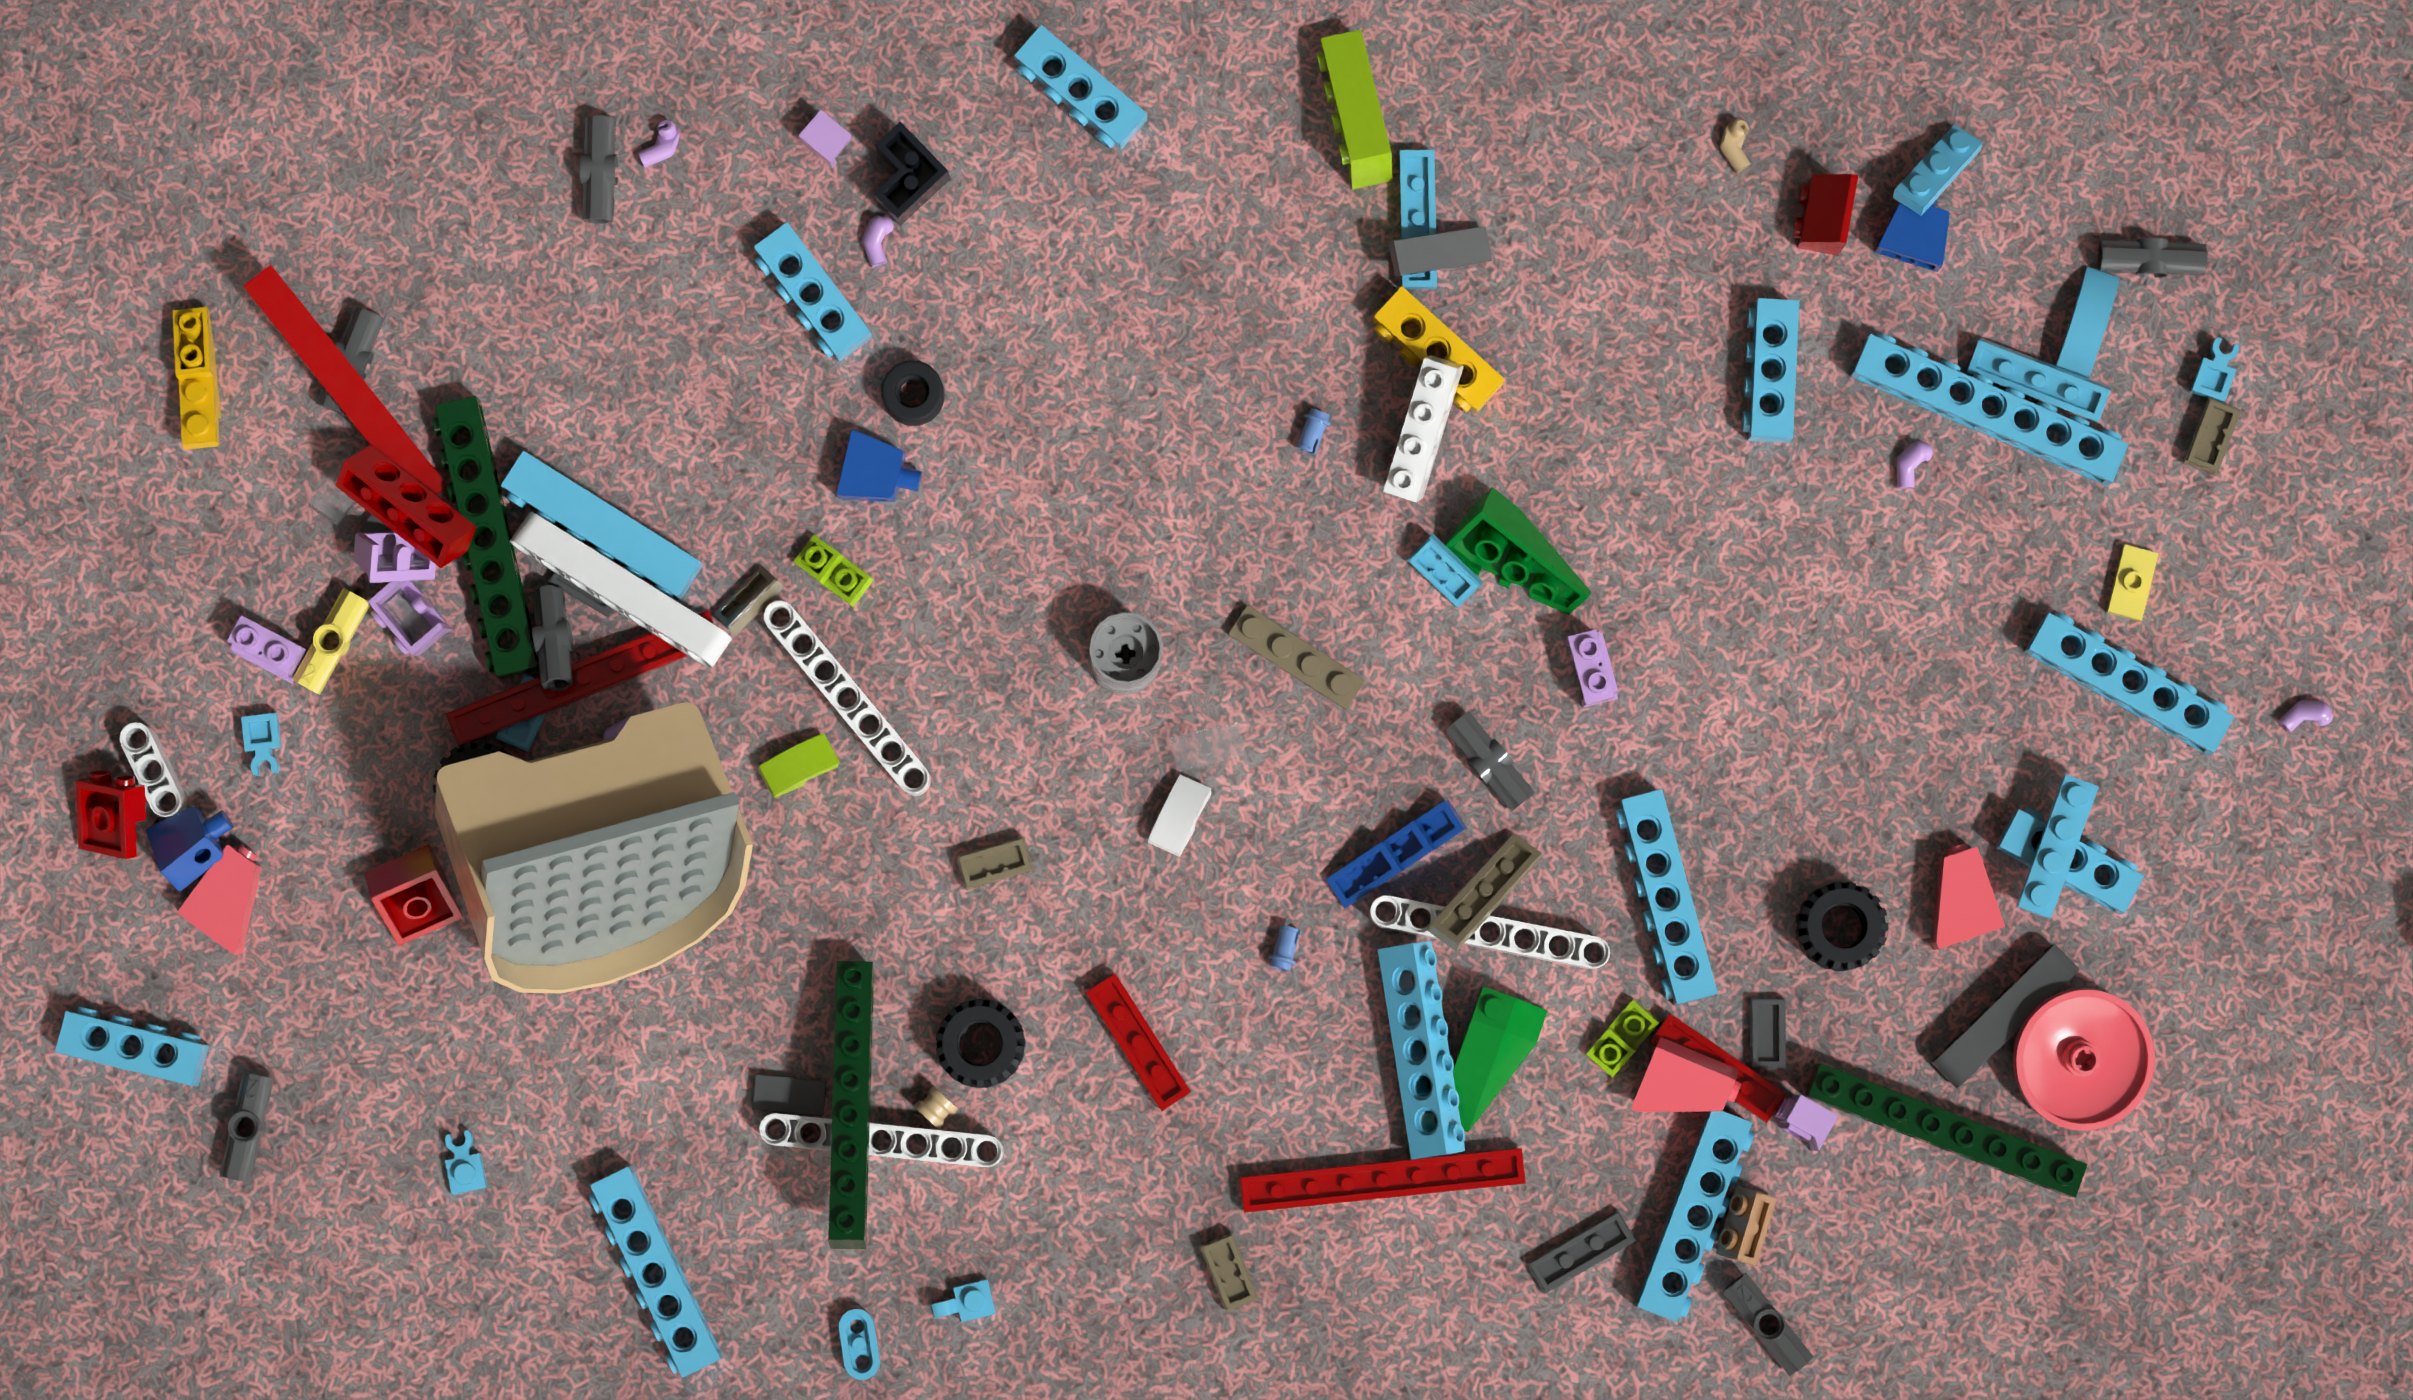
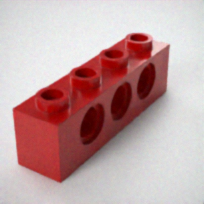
(405, 506)

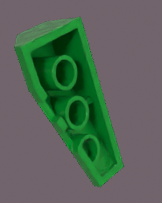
(1507, 544)
(1492, 1049)

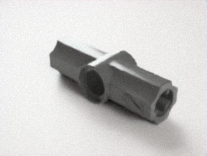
(598, 169)
(2152, 257)
(356, 347)
(552, 638)
(1489, 761)
(241, 1150)
(1783, 1341)

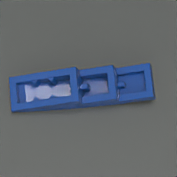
(1396, 853)

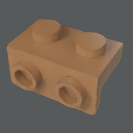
(1746, 1225)

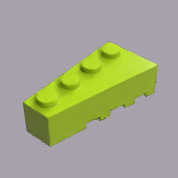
(1356, 109)

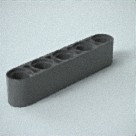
(2004, 1018)

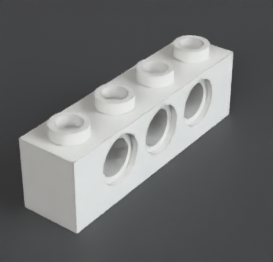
(1423, 428)

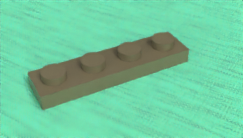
(1296, 657)
(1484, 892)

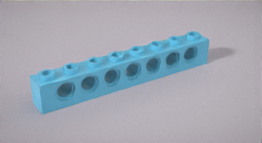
(2107, 444)

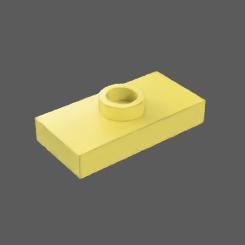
(2132, 582)

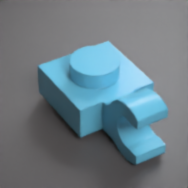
(970, 1301)

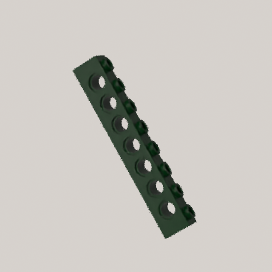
(469, 415)
(851, 1105)
(1945, 1130)

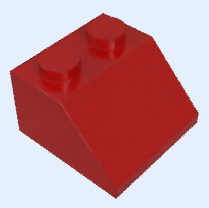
(1826, 212)
(412, 895)

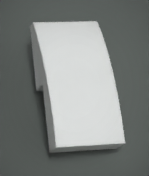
(1179, 815)

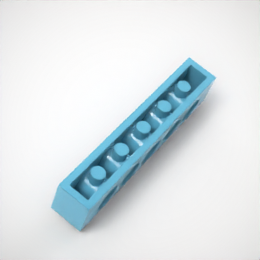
(2213, 715)
(1653, 808)
(1412, 1064)
(627, 1186)
(1677, 1227)

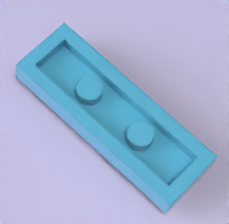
(1937, 170)

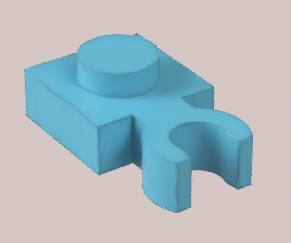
(2214, 376)
(261, 736)
(465, 1170)

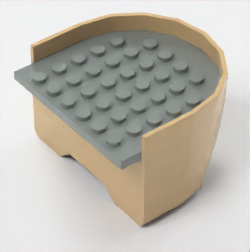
(595, 852)

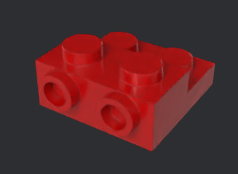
(109, 813)

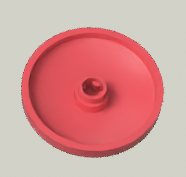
(2083, 1059)

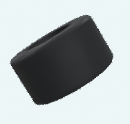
(917, 414)

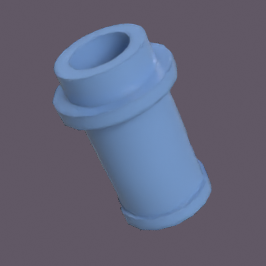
(1313, 431)
(1285, 948)

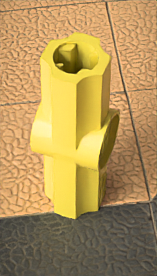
(318, 661)

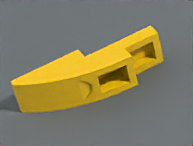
(197, 378)

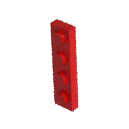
(1138, 1042)
(1755, 1093)

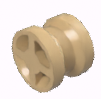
(936, 1107)

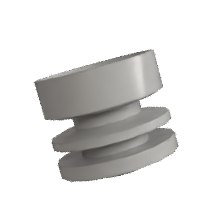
(1131, 633)

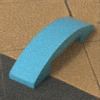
(2088, 322)

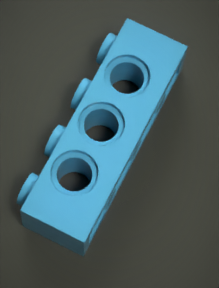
(1046, 48)
(786, 245)
(1784, 318)
(2123, 876)
(76, 1041)

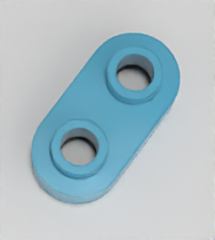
(858, 1344)

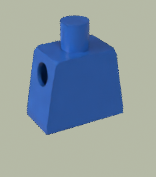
(1916, 237)
(874, 471)
(188, 844)

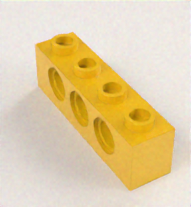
(1406, 308)

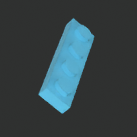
(1417, 206)
(2040, 379)
(2057, 846)

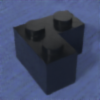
(916, 175)

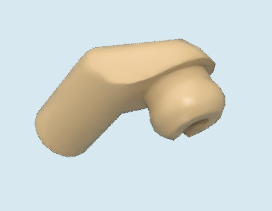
(1732, 144)

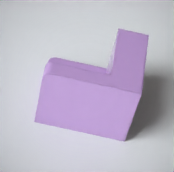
(825, 138)

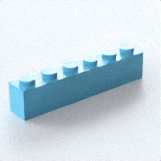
(601, 525)

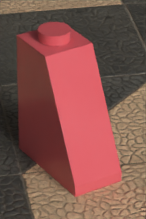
(225, 898)
(1963, 899)
(1685, 1082)

